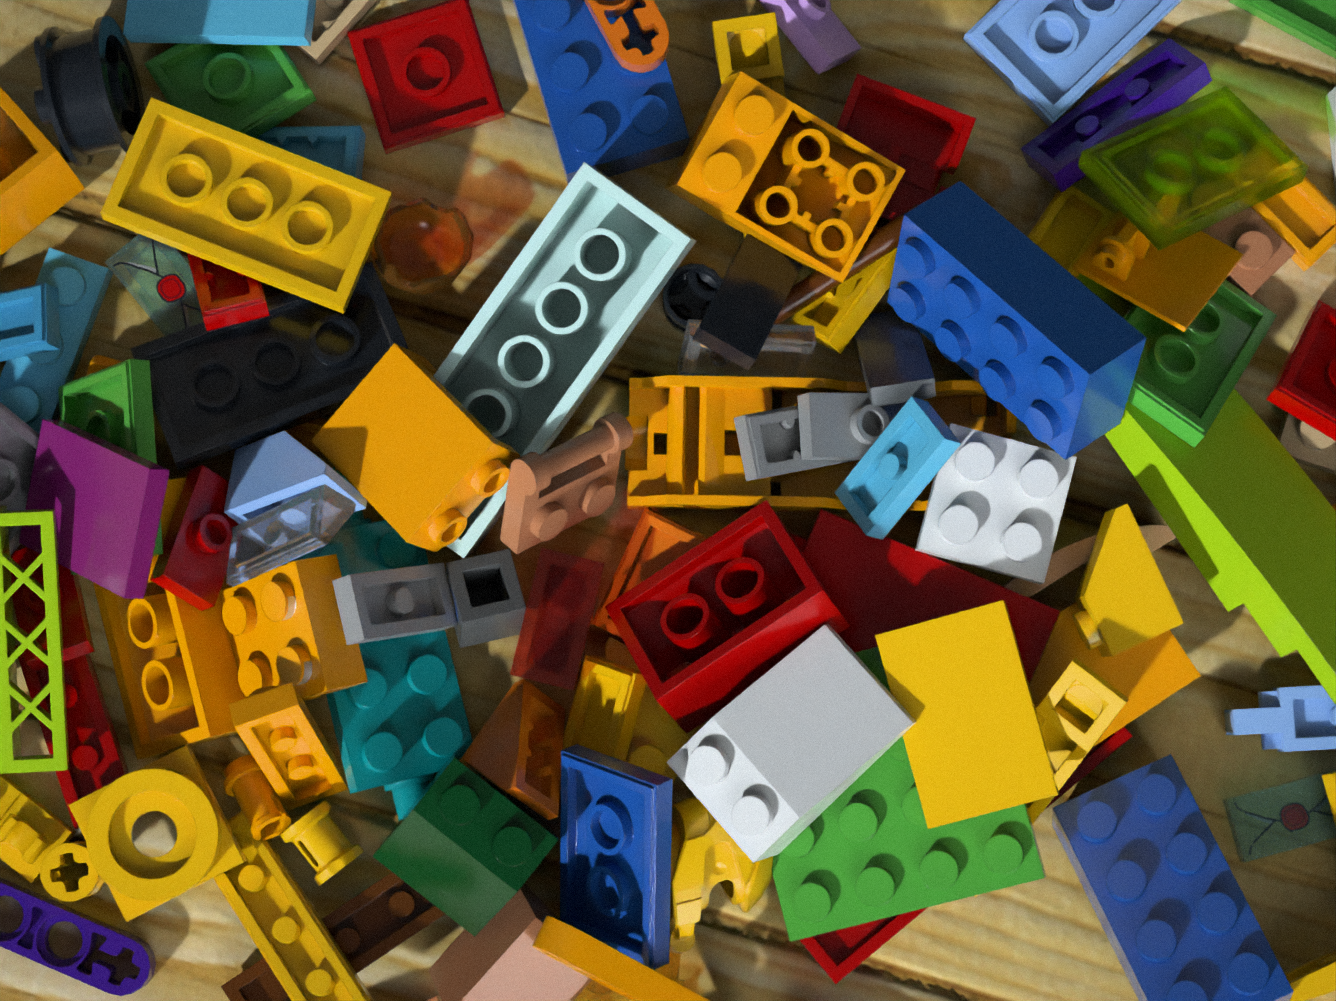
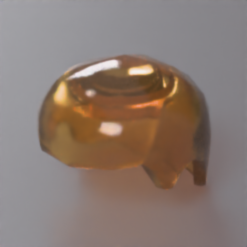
(422, 246)

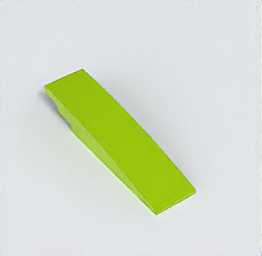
(1243, 519)

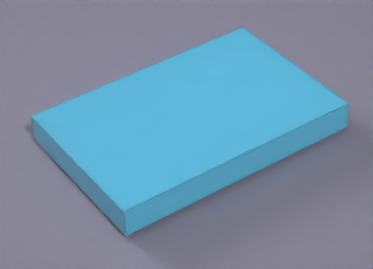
(220, 22)

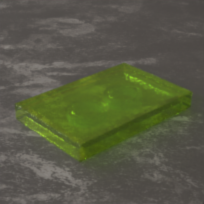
(1192, 167)

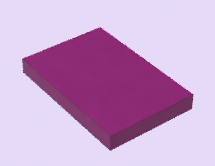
(103, 506)

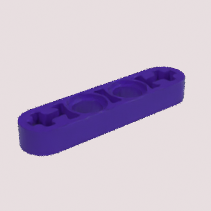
(32, 942)

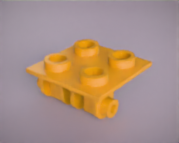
(1164, 282)

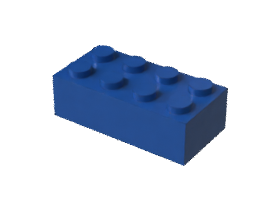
(592, 102)
(1014, 319)
(1166, 891)

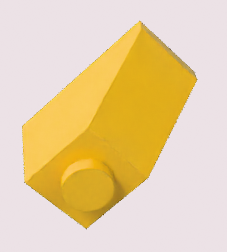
(1122, 589)

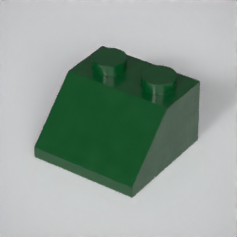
(466, 845)

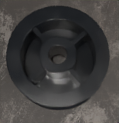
(88, 89)

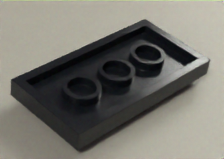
(265, 373)

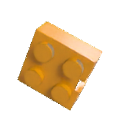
(291, 630)

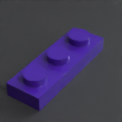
(1137, 95)

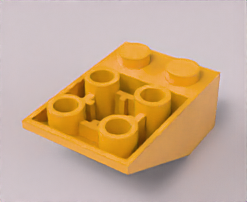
(784, 177)

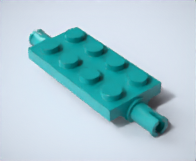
(412, 707)

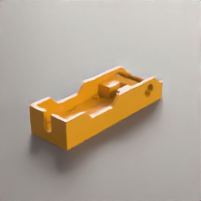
(703, 449)

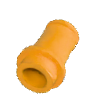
(256, 798)

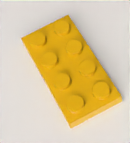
(246, 205)

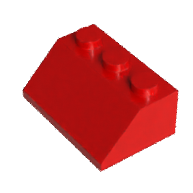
(723, 615)

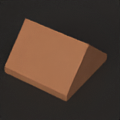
(503, 963)

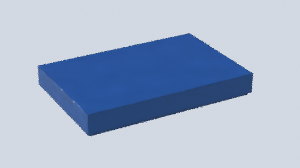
(616, 853)

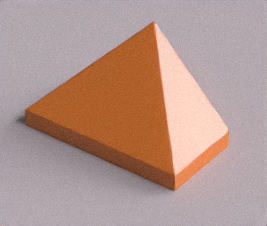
(523, 748)

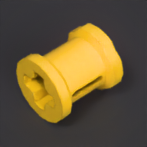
(321, 842)
(53, 875)

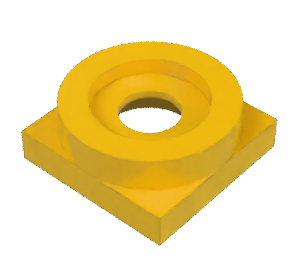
(203, 841)

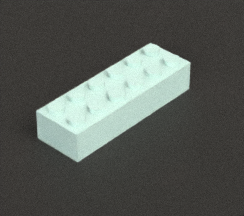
(559, 320)

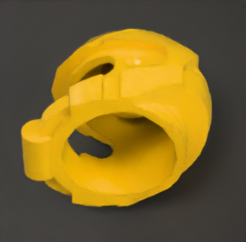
(699, 860)

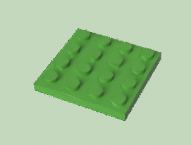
(879, 859)

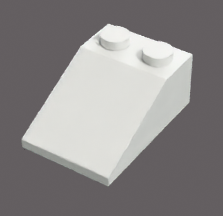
(791, 744)

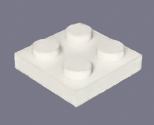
(997, 505)

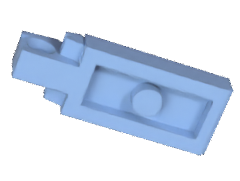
(1288, 719)

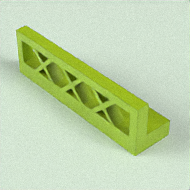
(10, 694)

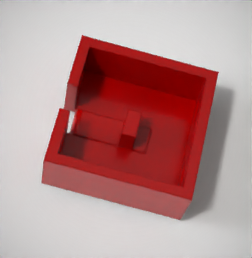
(908, 132)

